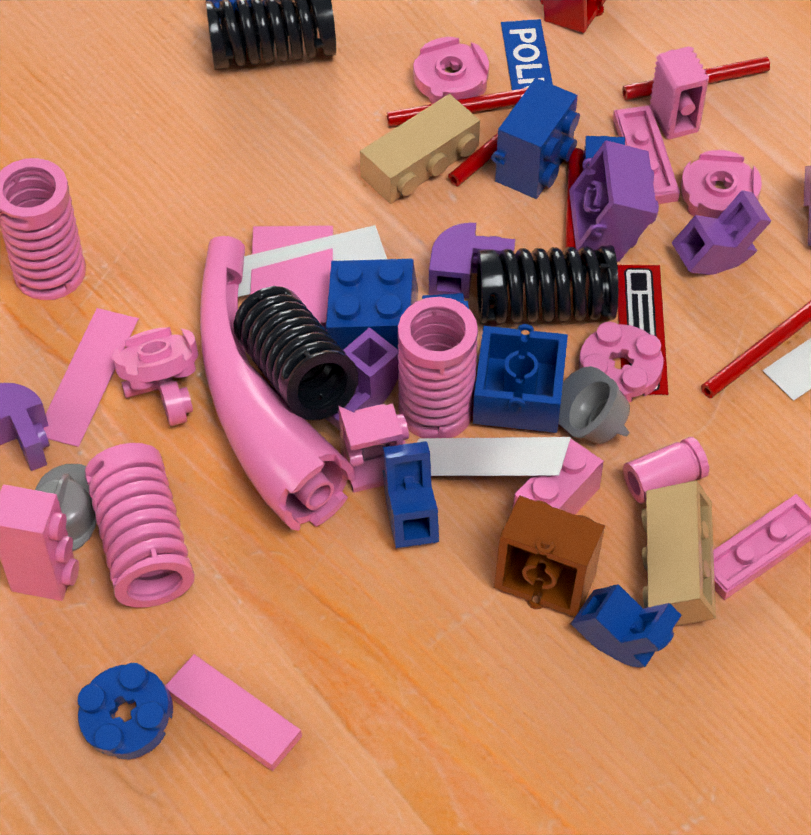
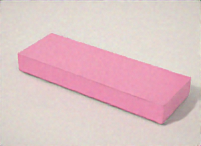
(642, 132)
(761, 546)
(233, 712)

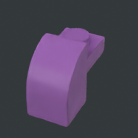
(723, 242)
(456, 258)
(376, 368)
(23, 419)

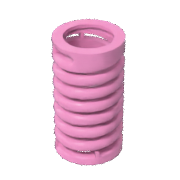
(40, 229)
(437, 367)
(138, 525)

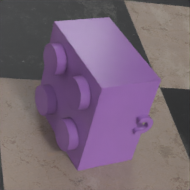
(613, 198)

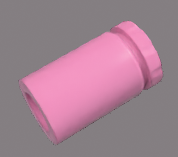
(666, 467)

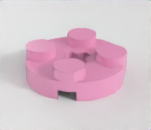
(447, 52)
(715, 166)
(625, 342)
(155, 357)

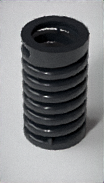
(266, 21)
(529, 268)
(295, 353)

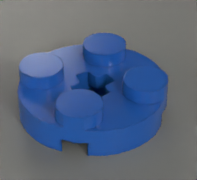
(149, 718)

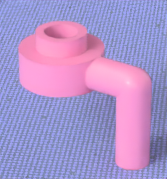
(175, 400)

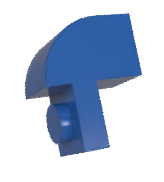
(410, 494)
(623, 628)

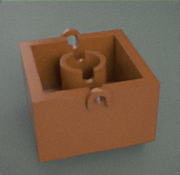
(548, 556)

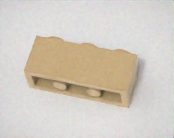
(420, 148)
(680, 551)

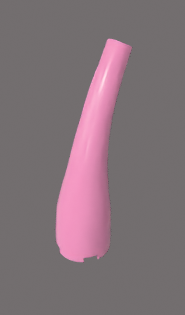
(277, 449)

